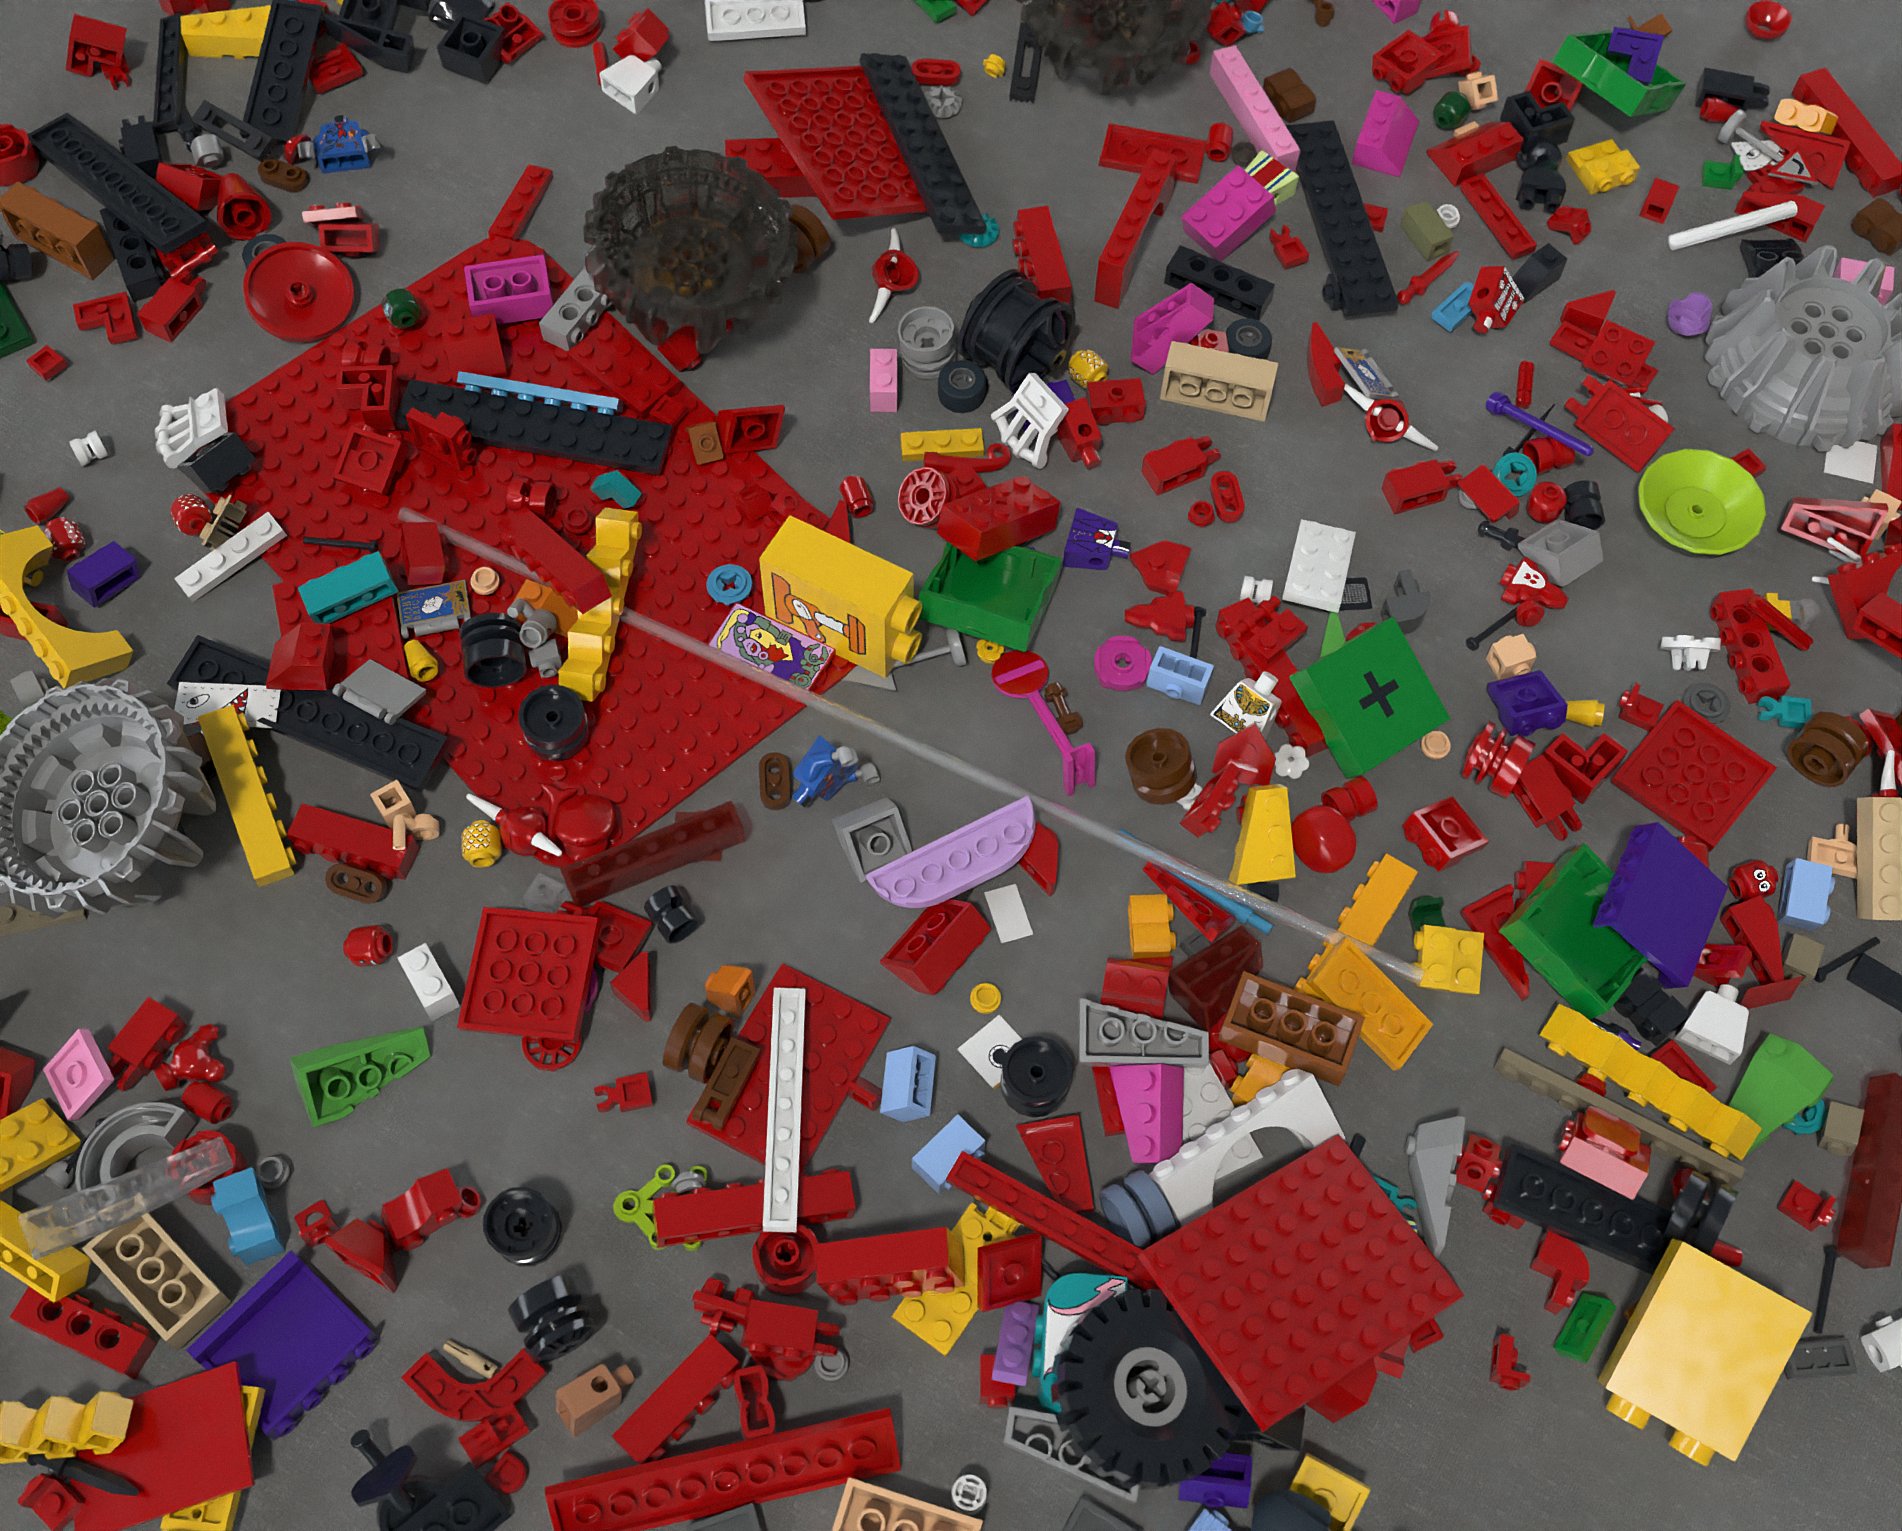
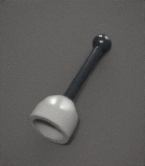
(61, 1172)

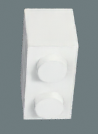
(428, 982)

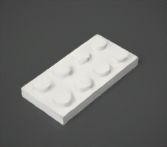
(754, 19)
(1319, 566)
(1207, 1104)

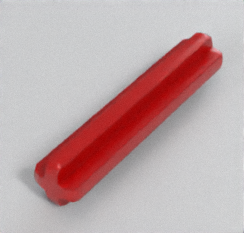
(1780, 622)

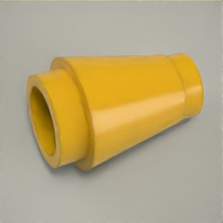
(420, 661)
(1585, 712)

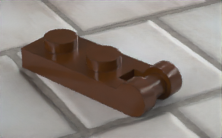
(726, 1083)

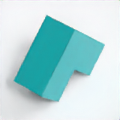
(616, 486)

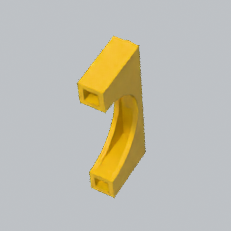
(66, 652)

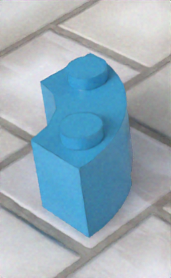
(246, 1213)

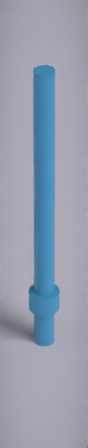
(1243, 913)

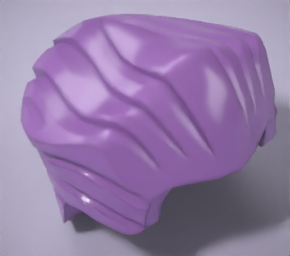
(1690, 315)

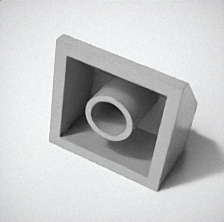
(1563, 551)
(872, 836)

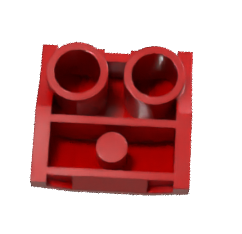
(519, 32)

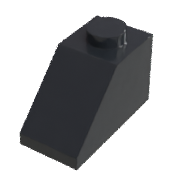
(1539, 271)

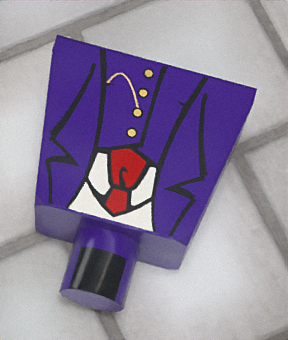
(1093, 542)

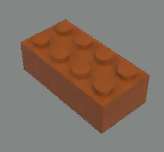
(55, 230)
(1291, 1028)

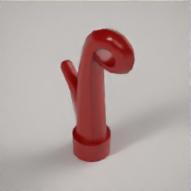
(951, 463)

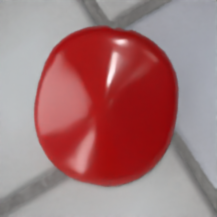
(584, 825)
(1323, 839)

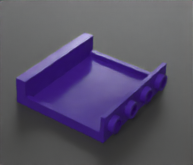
(1662, 902)
(287, 1340)

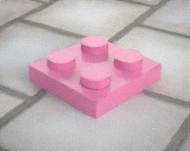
(78, 1074)

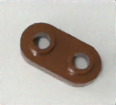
(283, 175)
(774, 783)
(357, 884)

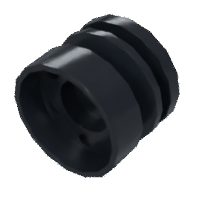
(492, 650)
(507, 1218)
(552, 1319)

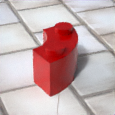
(421, 1210)

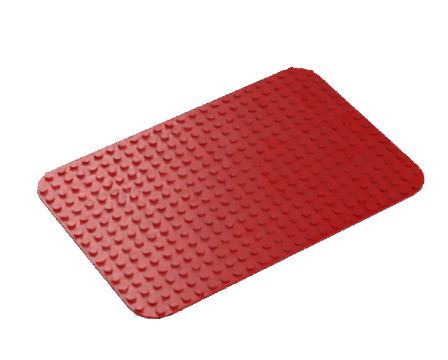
(664, 712)

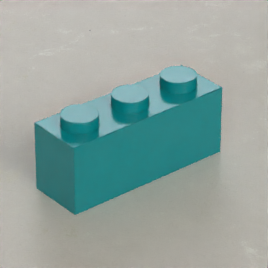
(348, 589)

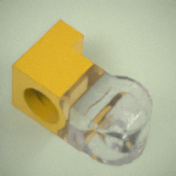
(1800, 612)

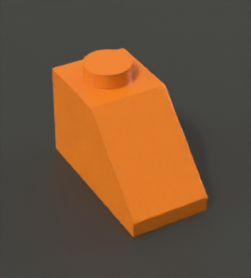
(543, 597)
(731, 989)

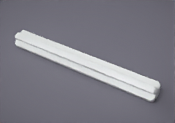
(1732, 225)

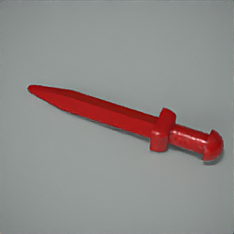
(1419, 284)

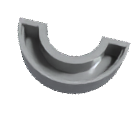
(127, 1134)

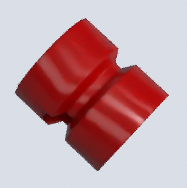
(360, 354)
(1548, 454)
(537, 496)
(1352, 799)

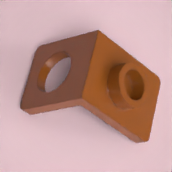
(1656, 25)
(705, 442)

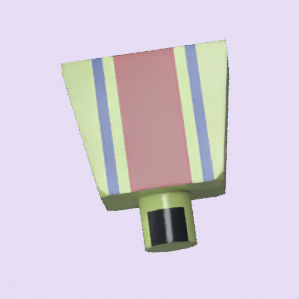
(1273, 176)

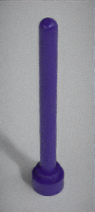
(1500, 405)

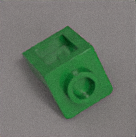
(1721, 174)

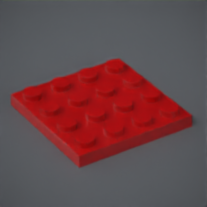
(1693, 775)
(530, 974)

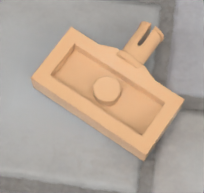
(1835, 852)

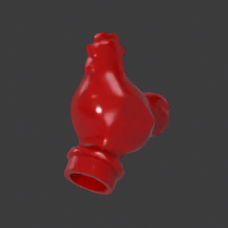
(192, 1061)

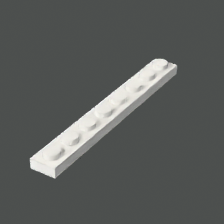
(784, 1111)

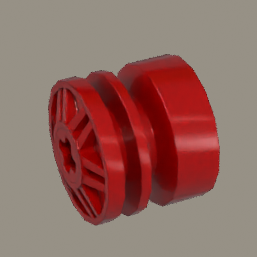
(1497, 759)

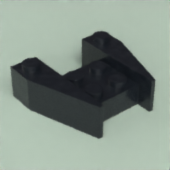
(369, 30)

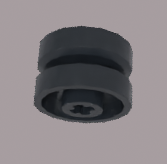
(554, 722)
(1035, 1076)
(1697, 1212)

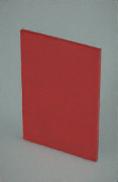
(178, 1451)

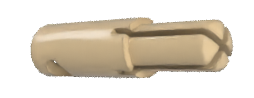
(471, 1359)

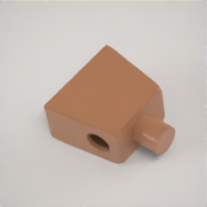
(581, 1404)

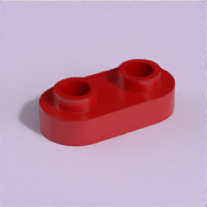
(936, 71)
(1227, 499)

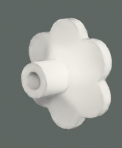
(1291, 766)

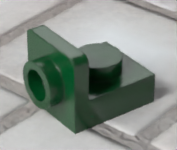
(1426, 911)

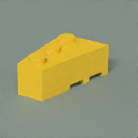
(1265, 837)

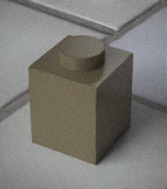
(1801, 958)
(1841, 1129)

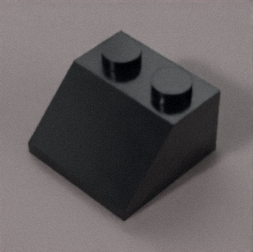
(472, 47)
(218, 463)

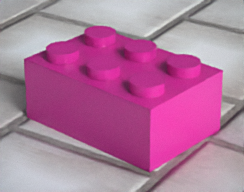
(1228, 213)

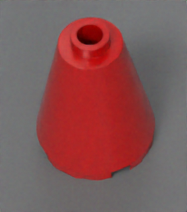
(241, 209)

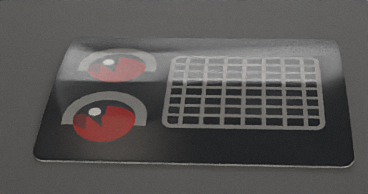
(1355, 595)

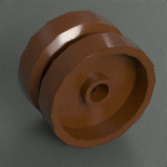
(811, 237)
(1828, 749)
(1160, 766)
(697, 1042)

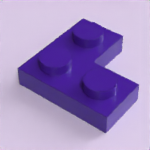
(1641, 48)

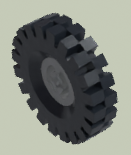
(1108, 1413)

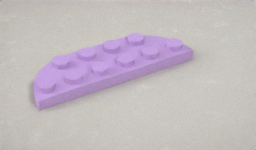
(958, 859)

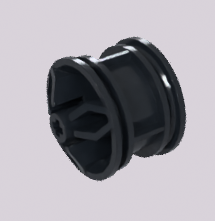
(1016, 329)

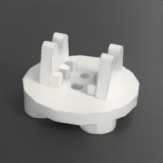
(1689, 650)

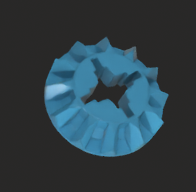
(729, 574)

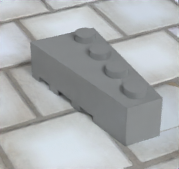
(1126, 1038)
(1041, 1438)

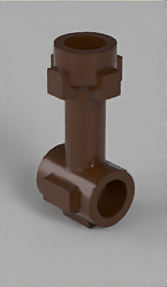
(1324, 12)
(1067, 721)

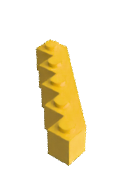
(593, 634)
(1650, 1083)
(63, 1427)

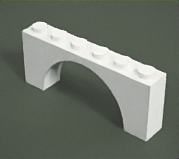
(1290, 1103)

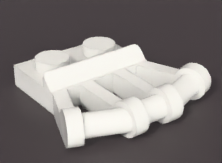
(1041, 409)
(196, 425)

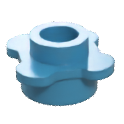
(1252, 22)

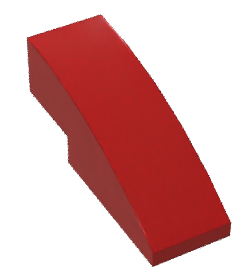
(1323, 367)

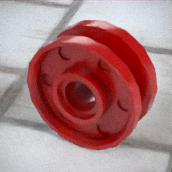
(575, 22)
(924, 494)

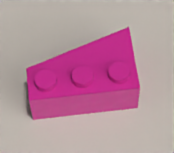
(1150, 1109)

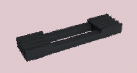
(1025, 87)
(256, 145)

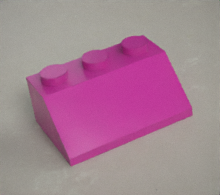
(1386, 135)
(509, 289)

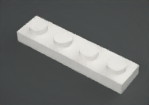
(230, 557)

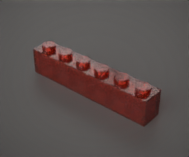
(653, 854)
(1875, 1179)

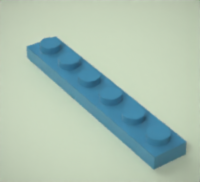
(529, 392)

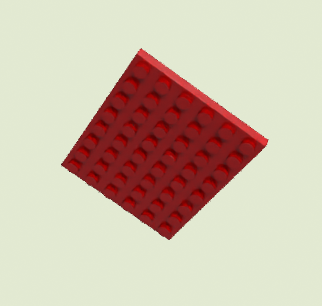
(837, 139)
(1300, 1280)

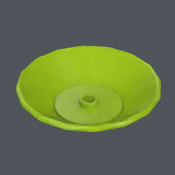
(1702, 501)

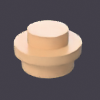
(485, 581)
(1435, 745)

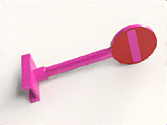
(1024, 676)

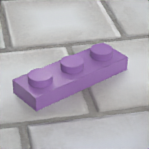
(1015, 1343)

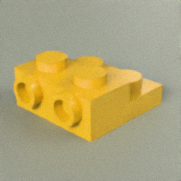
(1603, 166)
(1449, 959)
(1331, 1490)

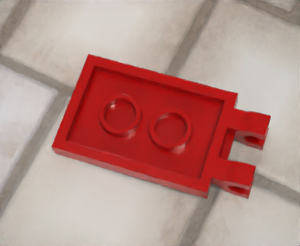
(1620, 423)

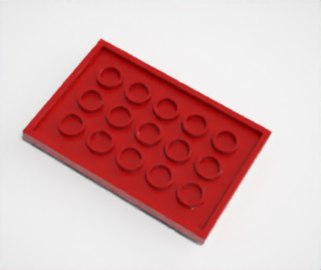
(360, 636)
(835, 1051)

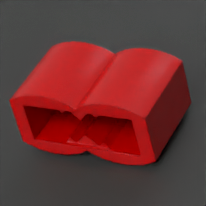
(753, 1401)

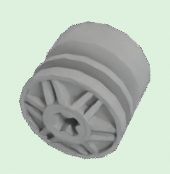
(926, 341)

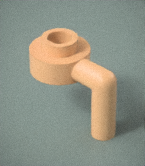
(421, 827)

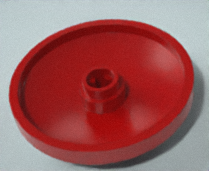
(298, 292)

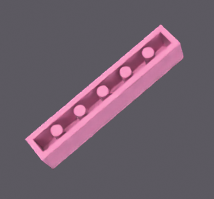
(1252, 107)

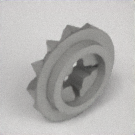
(952, 102)

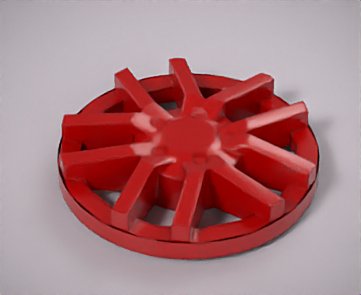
(550, 1048)

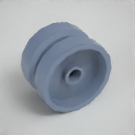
(1137, 1210)

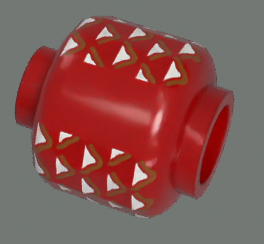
(190, 514)
(65, 538)

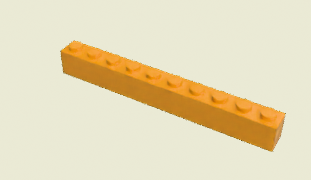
(1365, 922)

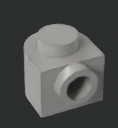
(207, 150)
(546, 658)
(29, 688)

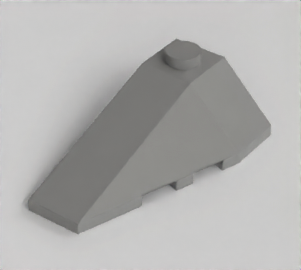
(1430, 1167)

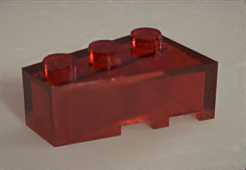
(1210, 978)

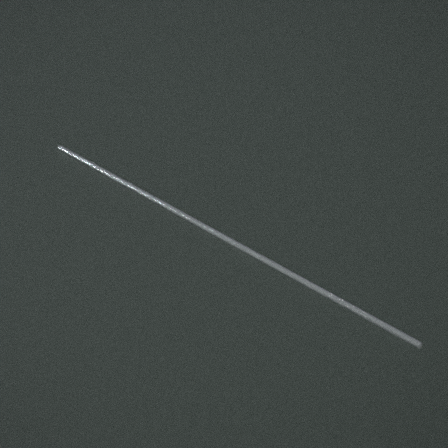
(951, 763)

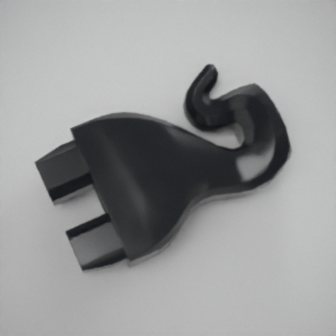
(1541, 180)

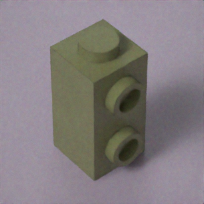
(1427, 230)

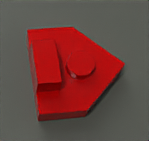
(1161, 565)
(1248, 752)

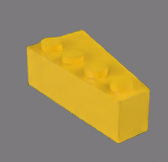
(225, 32)

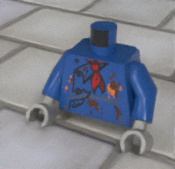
(340, 146)
(827, 769)

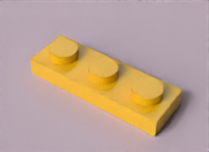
(945, 442)

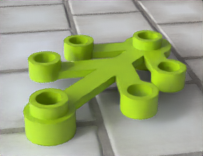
(643, 1205)

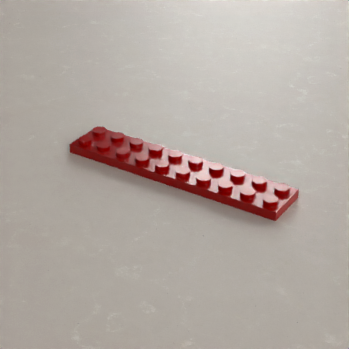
(727, 1476)

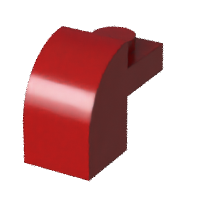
(1563, 1263)

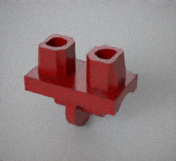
(719, 1312)
(494, 1435)

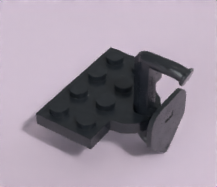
(456, 1505)

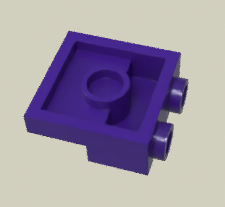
(1528, 703)

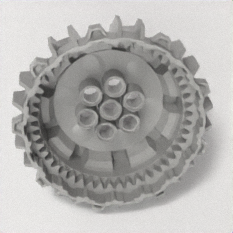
(1810, 353)
(95, 798)

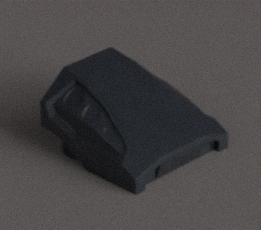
(446, 11)
(1765, 254)

